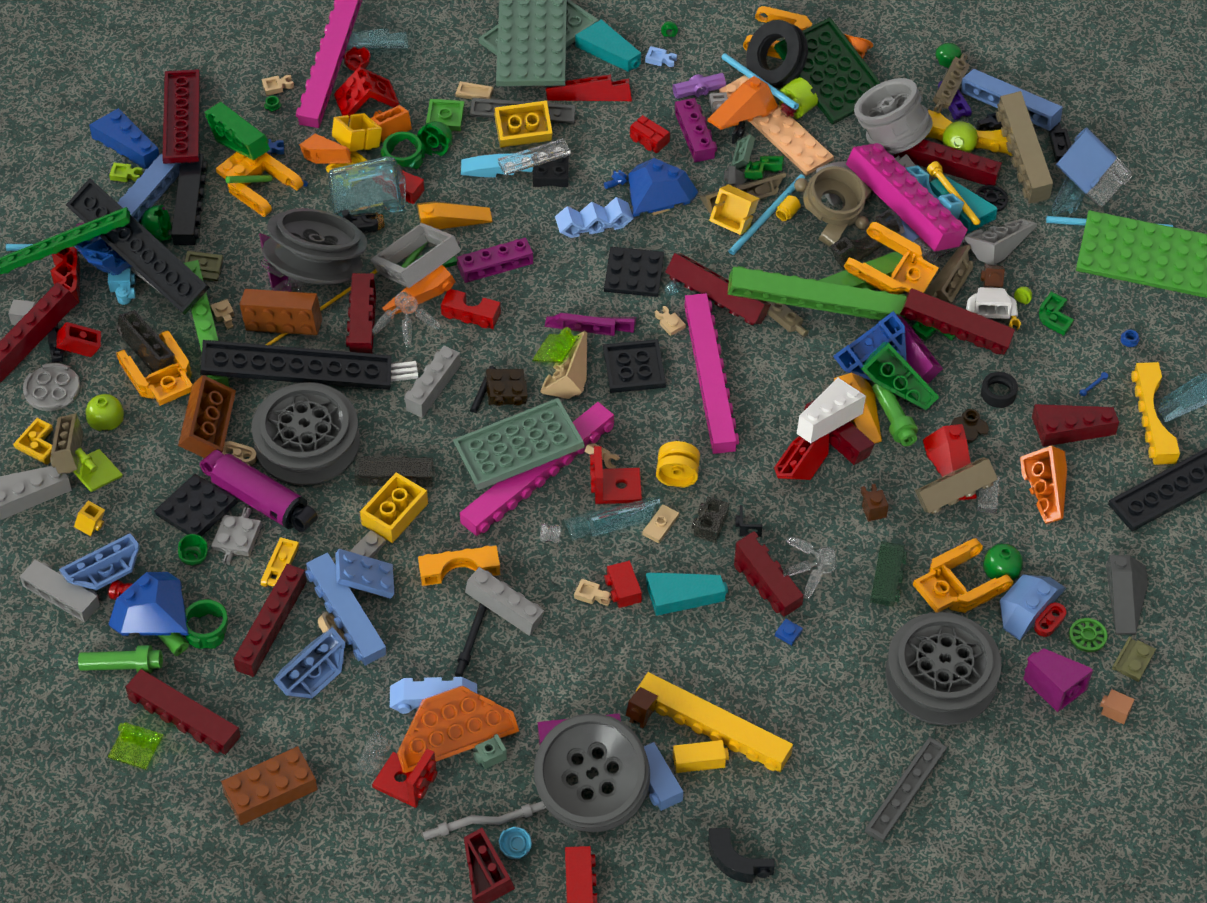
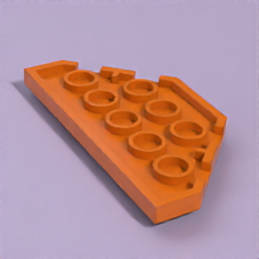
(453, 724)

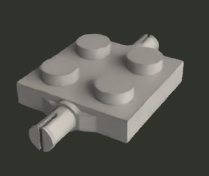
(236, 535)

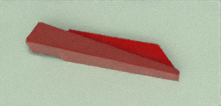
(591, 89)

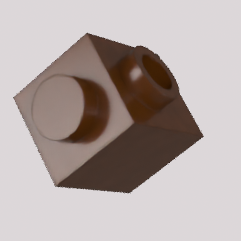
(992, 276)

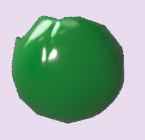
(946, 53)
(191, 545)

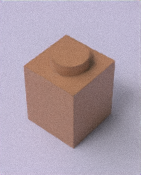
(1116, 706)

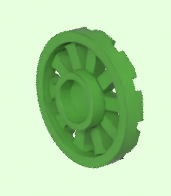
(1088, 634)

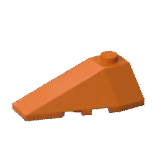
(748, 101)
(427, 288)
(1047, 475)

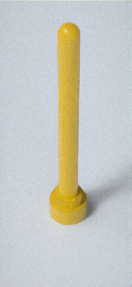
(936, 171)

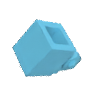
(123, 286)

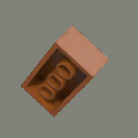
(281, 311)
(207, 417)
(269, 785)

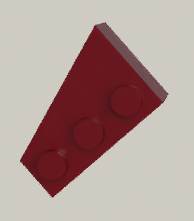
(486, 871)

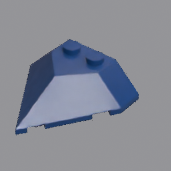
(659, 187)
(102, 256)
(856, 354)
(151, 607)

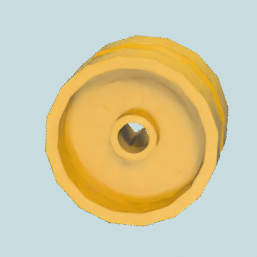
(678, 464)

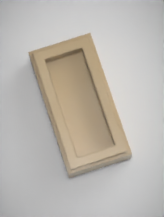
(471, 90)

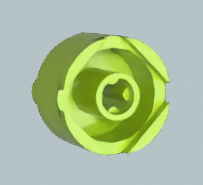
(800, 92)

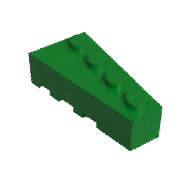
(236, 132)

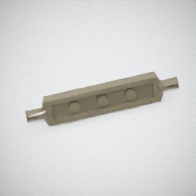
(951, 83)
(786, 318)

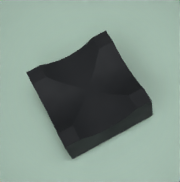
(552, 173)

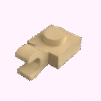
(223, 311)
(606, 455)
(590, 591)

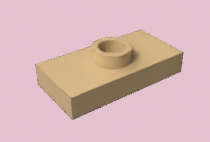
(660, 523)

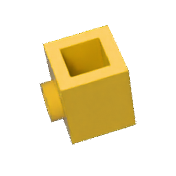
(89, 518)

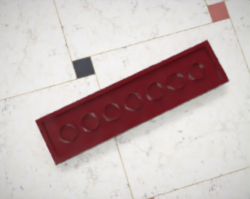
(181, 116)

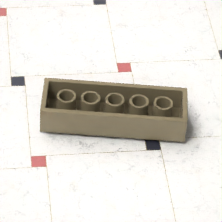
(1024, 147)

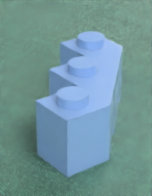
(594, 218)
(408, 694)

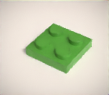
(446, 111)

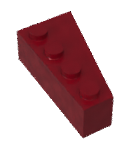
(361, 313)
(1073, 423)
(766, 575)

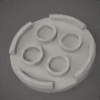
(51, 387)

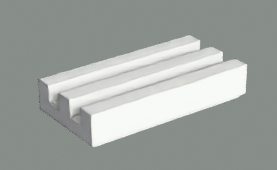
(405, 365)

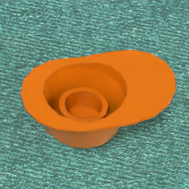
(860, 44)

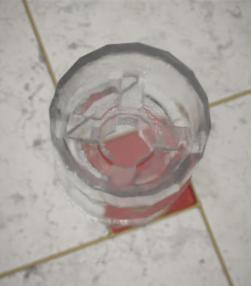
(550, 533)

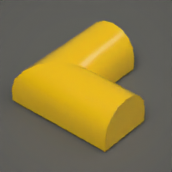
(33, 442)

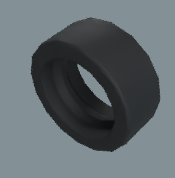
(997, 400)

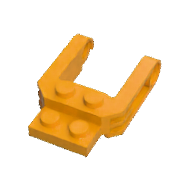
(775, 14)
(243, 166)
(910, 272)
(165, 383)
(944, 590)

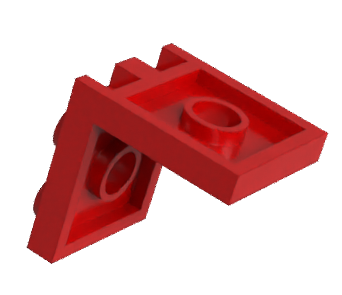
(360, 88)
(605, 481)
(416, 783)

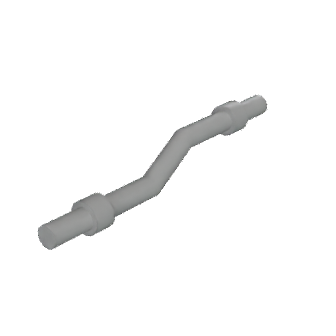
(444, 829)

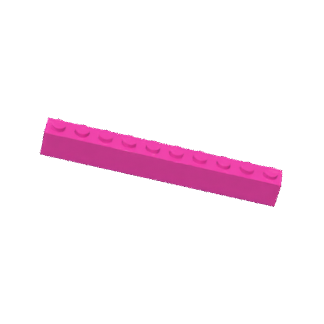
(327, 62)
(710, 374)
(507, 493)

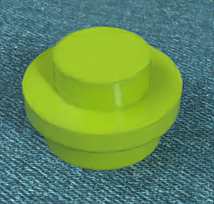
(1023, 295)

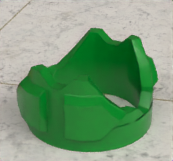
(413, 161)
(200, 609)

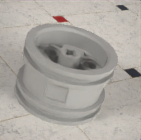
(893, 115)

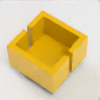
(359, 135)
(736, 211)

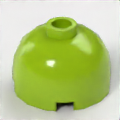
(960, 136)
(104, 412)

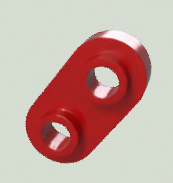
(1048, 620)

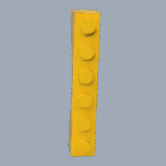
(986, 140)
(1162, 443)

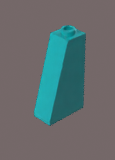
(608, 45)
(983, 209)
(684, 591)

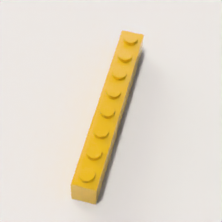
(718, 724)

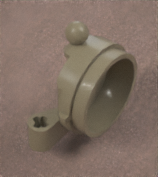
(846, 186)

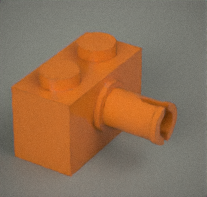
(392, 121)

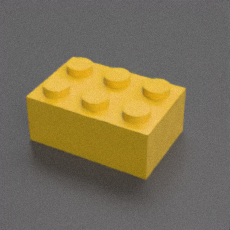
(523, 124)
(394, 507)

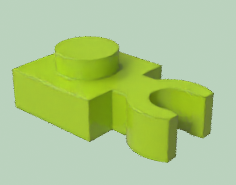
(123, 172)

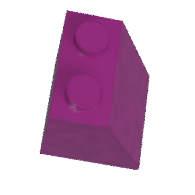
(1056, 677)

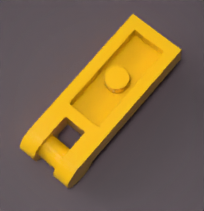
(282, 555)

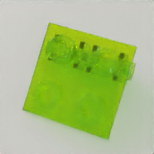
(556, 347)
(135, 745)

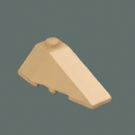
(571, 374)

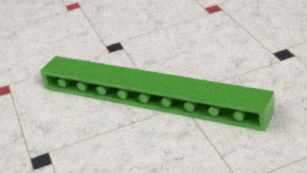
(814, 294)

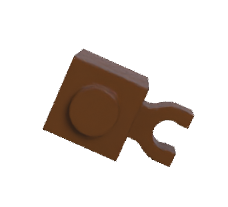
(874, 503)
(641, 706)

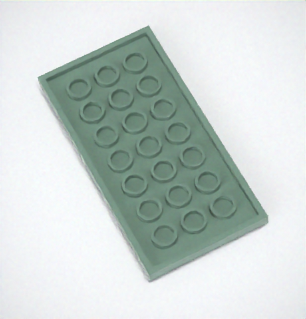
(531, 43)

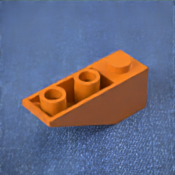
(324, 151)

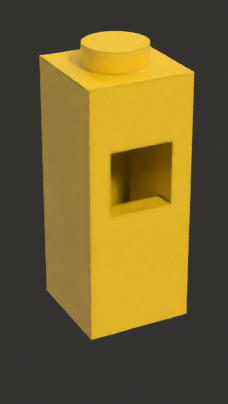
(700, 756)

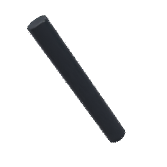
(480, 395)

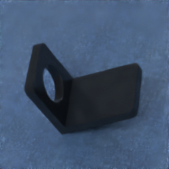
(738, 132)
(744, 527)

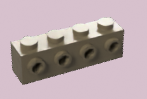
(66, 441)
(956, 485)

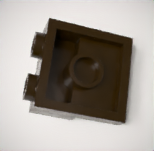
(506, 387)

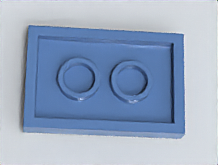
(364, 573)

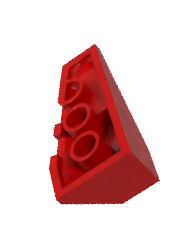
(948, 450)

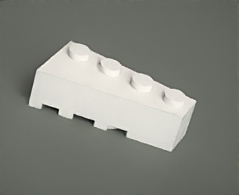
(830, 411)

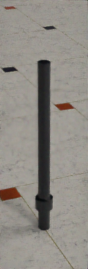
(465, 657)

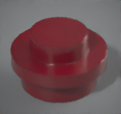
(787, 111)

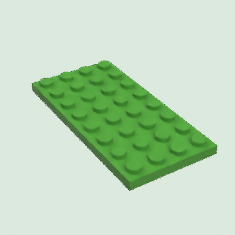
(1144, 253)

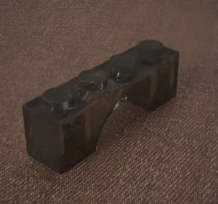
(865, 246)

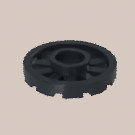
(993, 197)

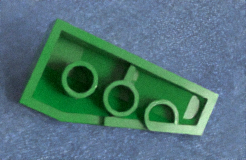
(893, 373)

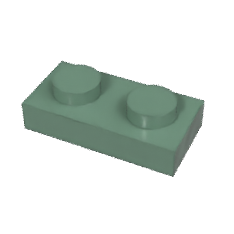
(743, 151)

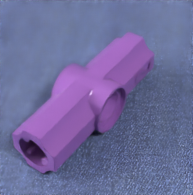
(698, 85)

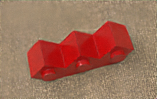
(67, 270)

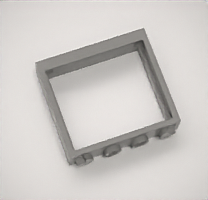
(387, 259)

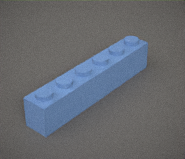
(989, 89)
(149, 187)
(346, 610)

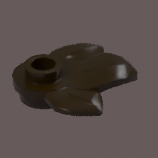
(971, 426)

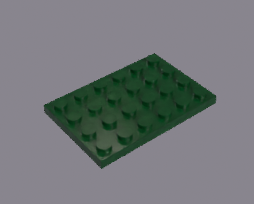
(833, 70)

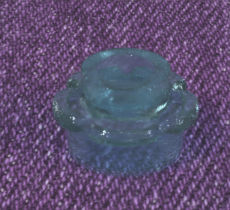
(672, 288)

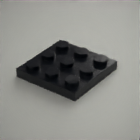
(634, 271)
(634, 366)
(195, 506)

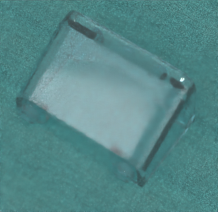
(368, 186)

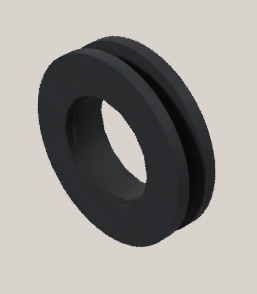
(796, 55)

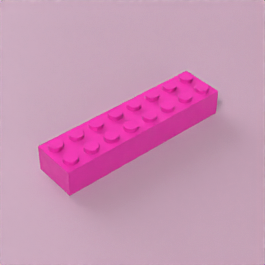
(906, 197)

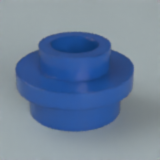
(1132, 335)

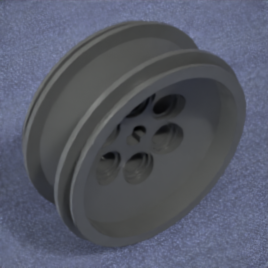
(582, 737)

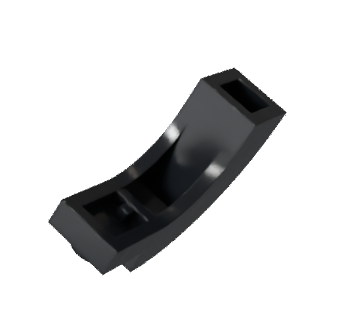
(731, 862)

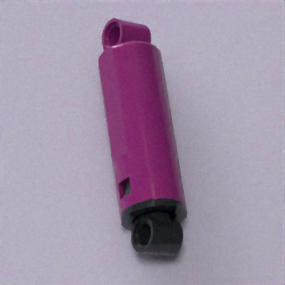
(259, 491)

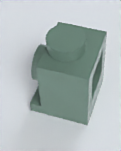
(489, 758)

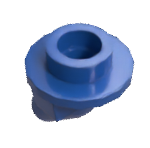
(619, 178)

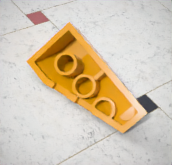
(450, 215)
(867, 422)

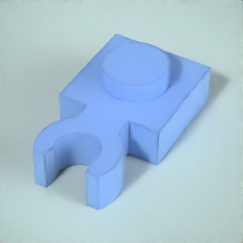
(659, 56)

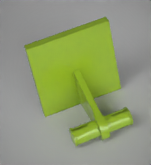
(95, 469)

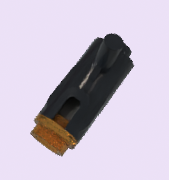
(366, 222)

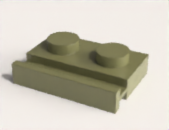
(209, 264)
(1134, 659)

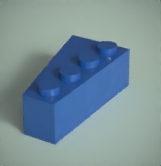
(123, 136)

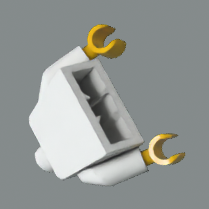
(994, 303)

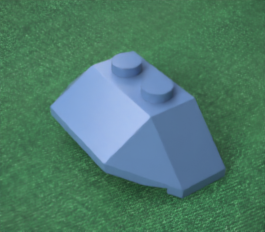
(103, 564)
(1027, 601)
(313, 666)

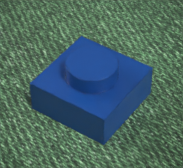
(788, 632)

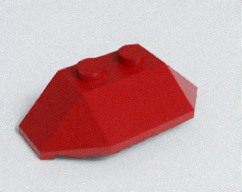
(802, 458)

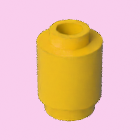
(788, 208)

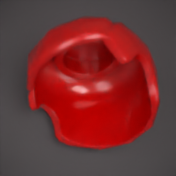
(357, 57)

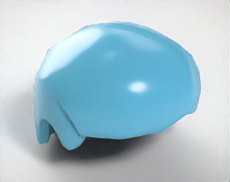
(515, 838)

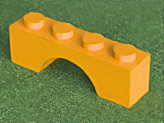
(435, 566)

